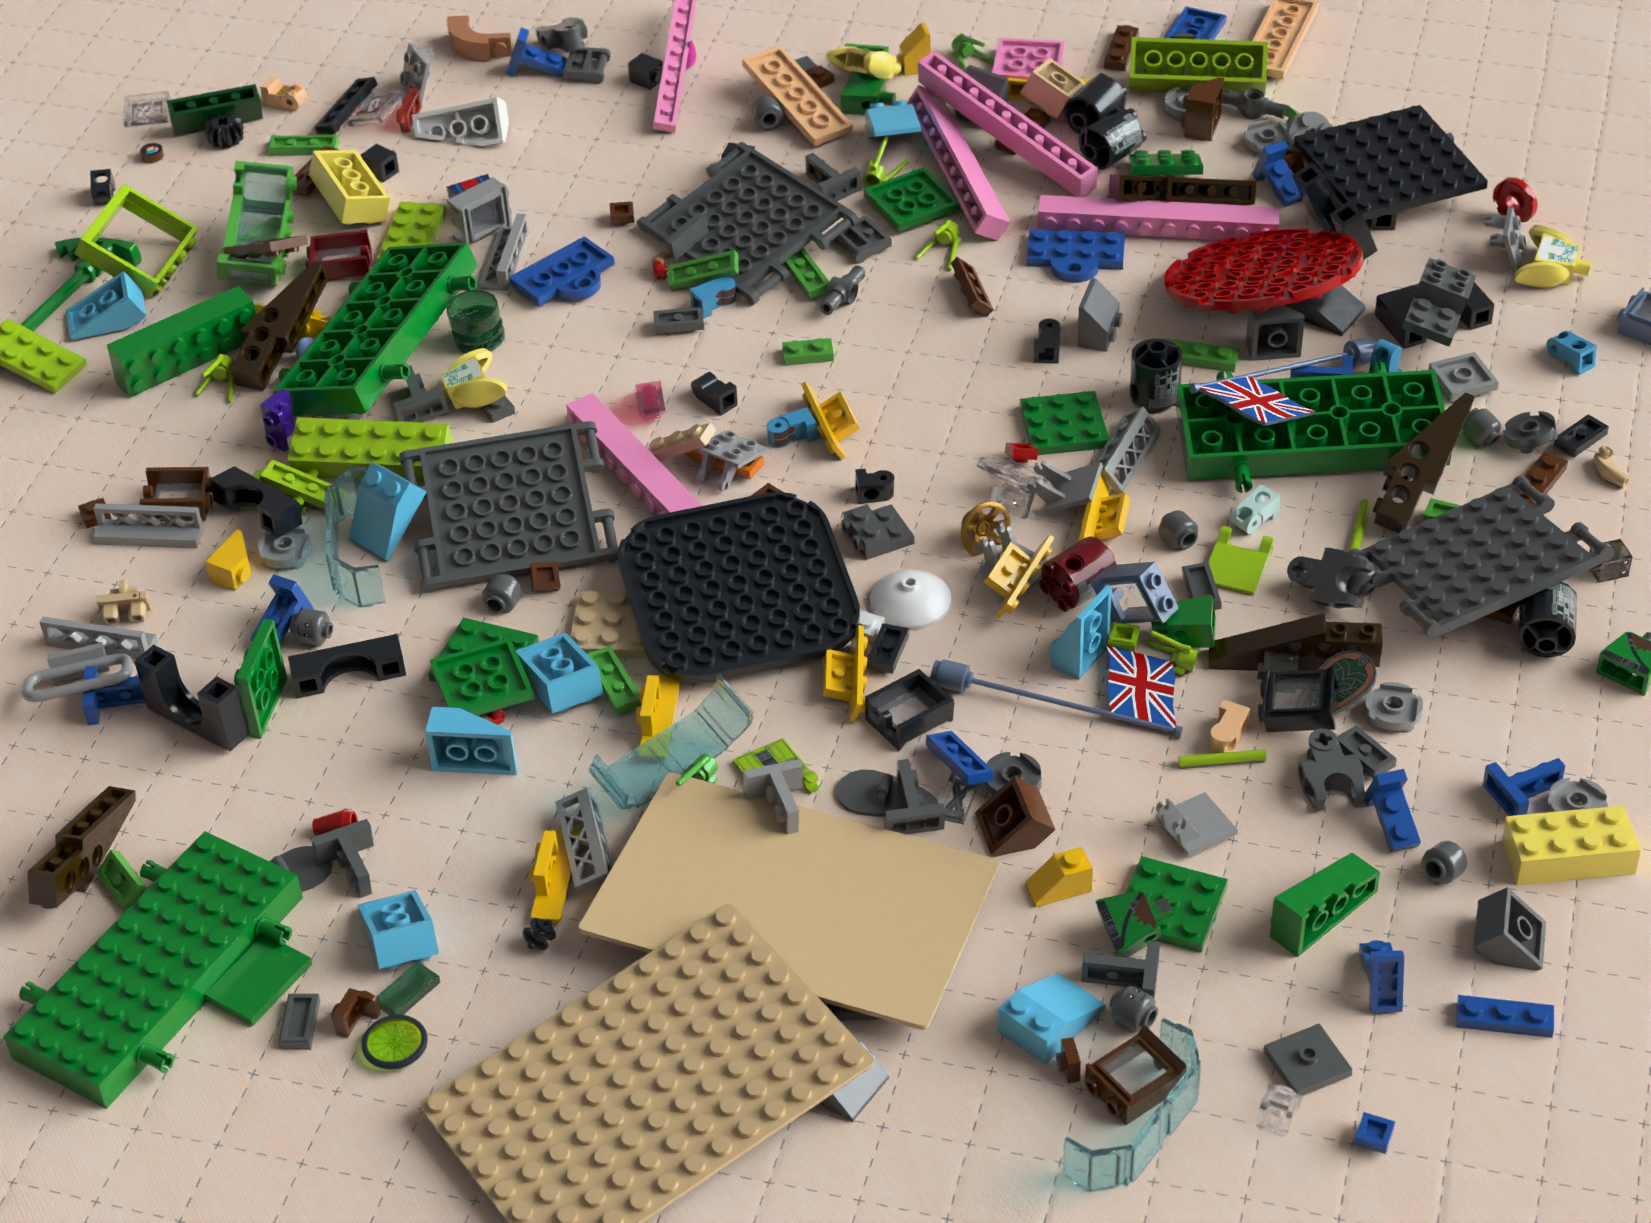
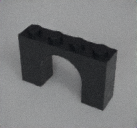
(1328, 213)
(1393, 307)
(213, 716)

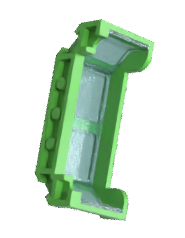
(258, 213)

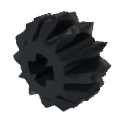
(224, 130)

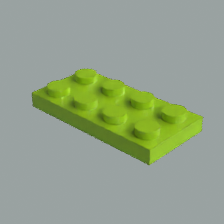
(414, 225)
(37, 357)

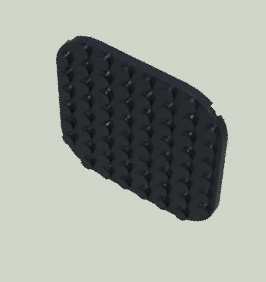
(737, 587)

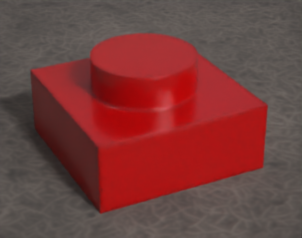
(1021, 452)

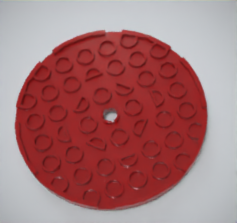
(1263, 270)

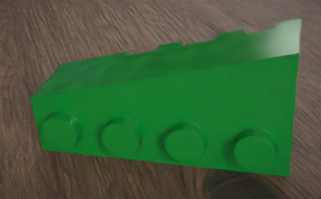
(1321, 902)

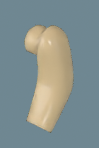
(1607, 468)

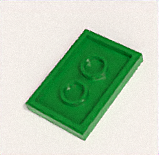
(258, 979)

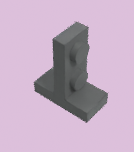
(830, 180)
(422, 404)
(914, 815)
(344, 846)
(1123, 970)

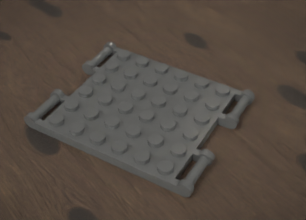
(756, 212)
(510, 504)
(1481, 557)

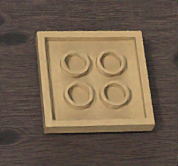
(604, 621)

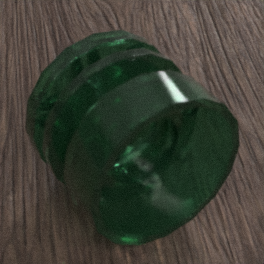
(475, 321)

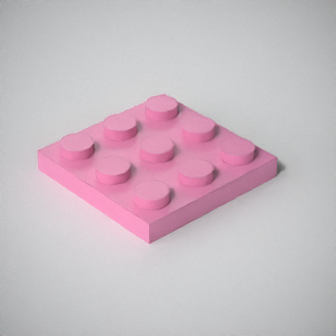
(1021, 56)

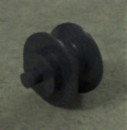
(539, 933)

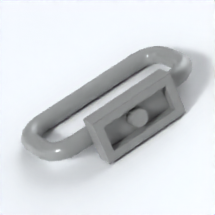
(71, 665)

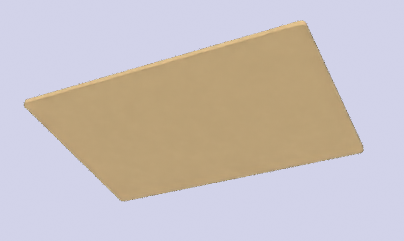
(846, 904)
(647, 1081)

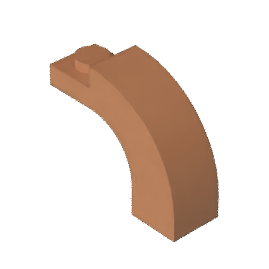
(476, 45)

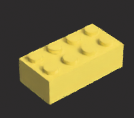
(349, 186)
(1570, 845)

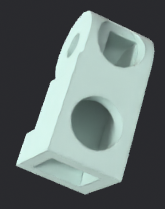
(1256, 510)

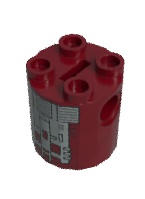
(1069, 573)

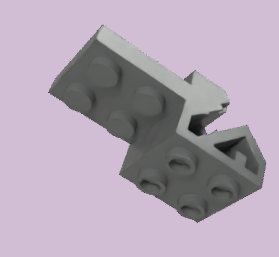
(1439, 301)

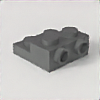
(876, 530)

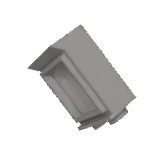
(480, 211)

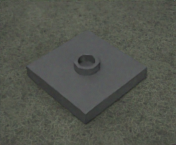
(1308, 1060)

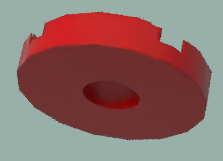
(1521, 192)

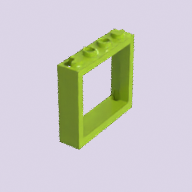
(153, 214)

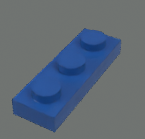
(959, 758)
(1505, 1016)

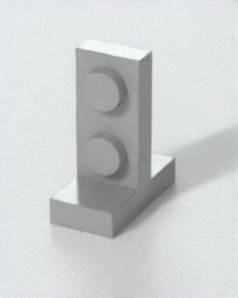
(775, 783)

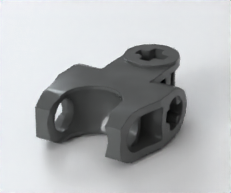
(564, 36)
(1329, 577)
(1330, 770)

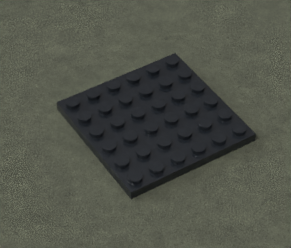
(1391, 162)

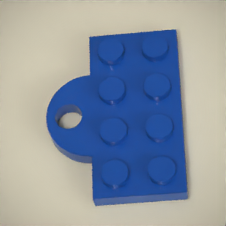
(1075, 251)
(564, 273)

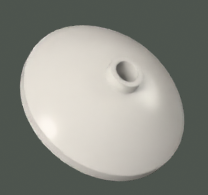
(911, 599)

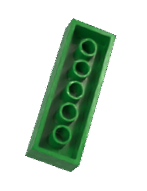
(180, 341)

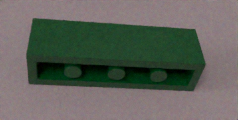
(192, 112)

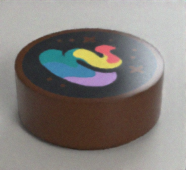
(151, 152)

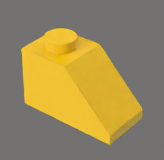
(913, 49)
(229, 563)
(1061, 878)

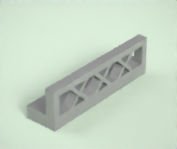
(509, 258)
(1122, 443)
(149, 530)
(78, 634)
(595, 834)

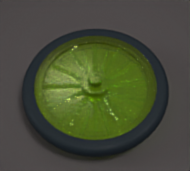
(394, 1042)

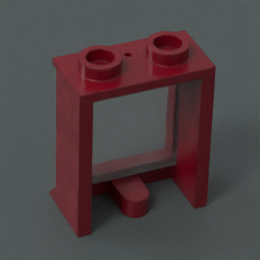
(341, 253)

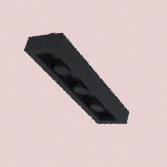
(345, 106)

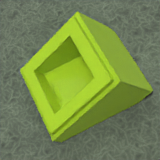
(1124, 636)

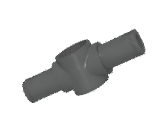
(1253, 103)
(842, 290)

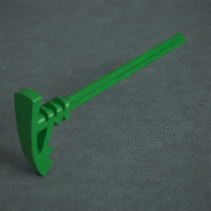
(83, 273)

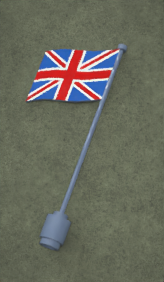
(1266, 404)
(1137, 688)

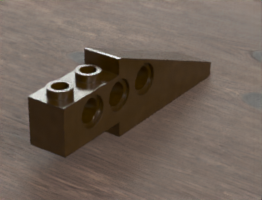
(1182, 189)
(277, 328)
(1435, 447)
(1309, 637)
(79, 849)

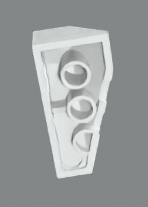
(471, 123)

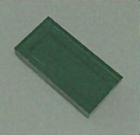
(408, 990)

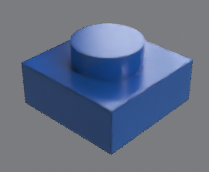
(1374, 1133)

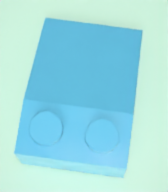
(891, 120)
(107, 309)
(383, 510)
(1084, 637)
(561, 672)
(468, 743)
(398, 929)
(1045, 1014)

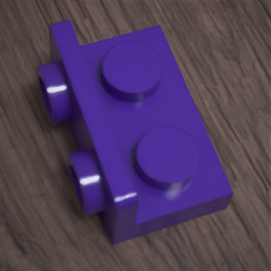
(278, 419)

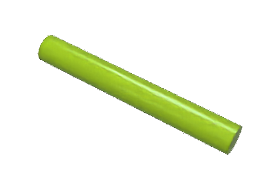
(1360, 523)
(1222, 758)

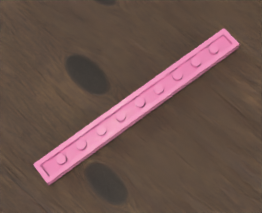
(674, 65)

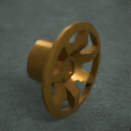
(979, 525)

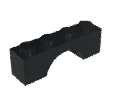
(240, 489)
(375, 656)

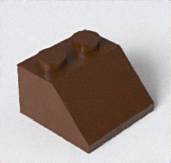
(1203, 109)
(1014, 818)

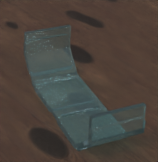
(355, 584)
(706, 730)
(1123, 1164)

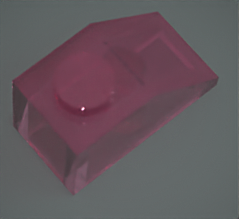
(649, 400)

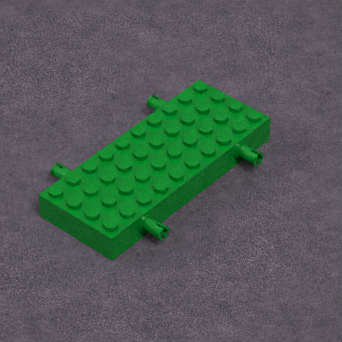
(377, 329)
(1354, 427)
(152, 969)

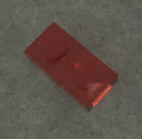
(410, 106)

